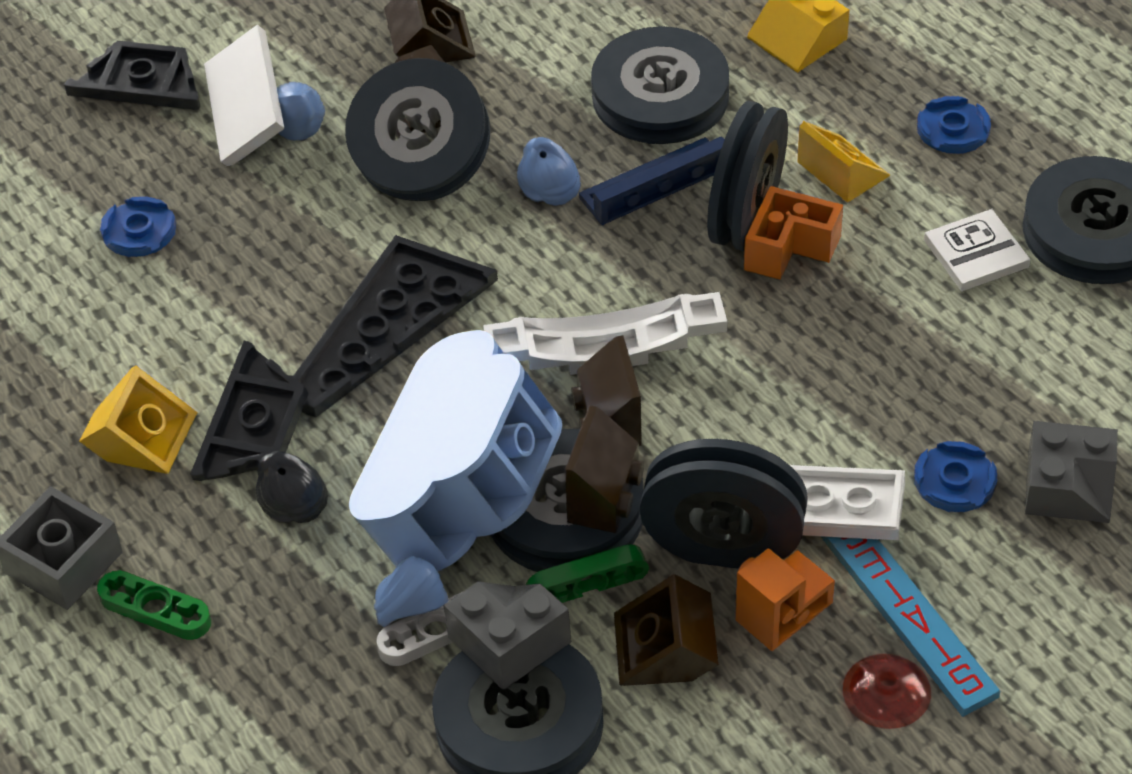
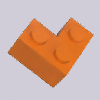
(791, 225)
(780, 595)

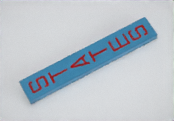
(916, 622)

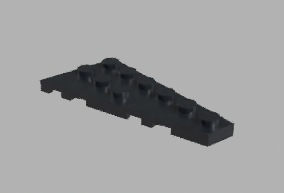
(391, 309)

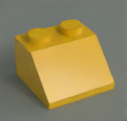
(800, 30)

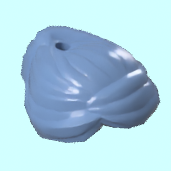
(300, 110)
(547, 173)
(409, 591)

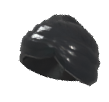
(289, 488)

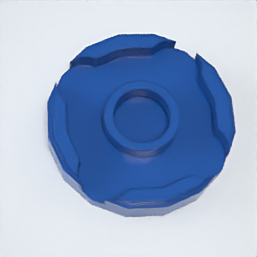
(952, 134)
(140, 236)
(953, 487)

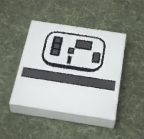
(976, 250)

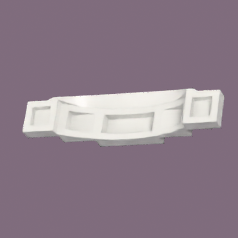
(645, 330)

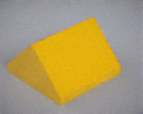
(837, 162)

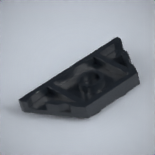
(139, 75)
(251, 418)

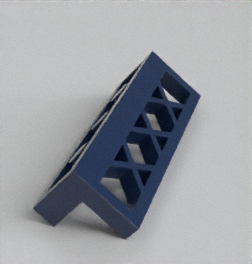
(653, 180)

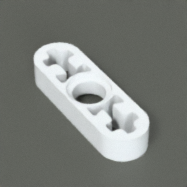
(402, 632)

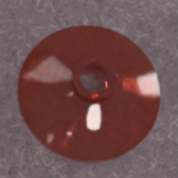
(886, 705)

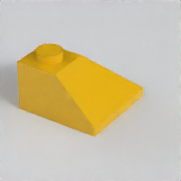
(139, 424)

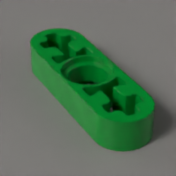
(607, 571)
(145, 591)

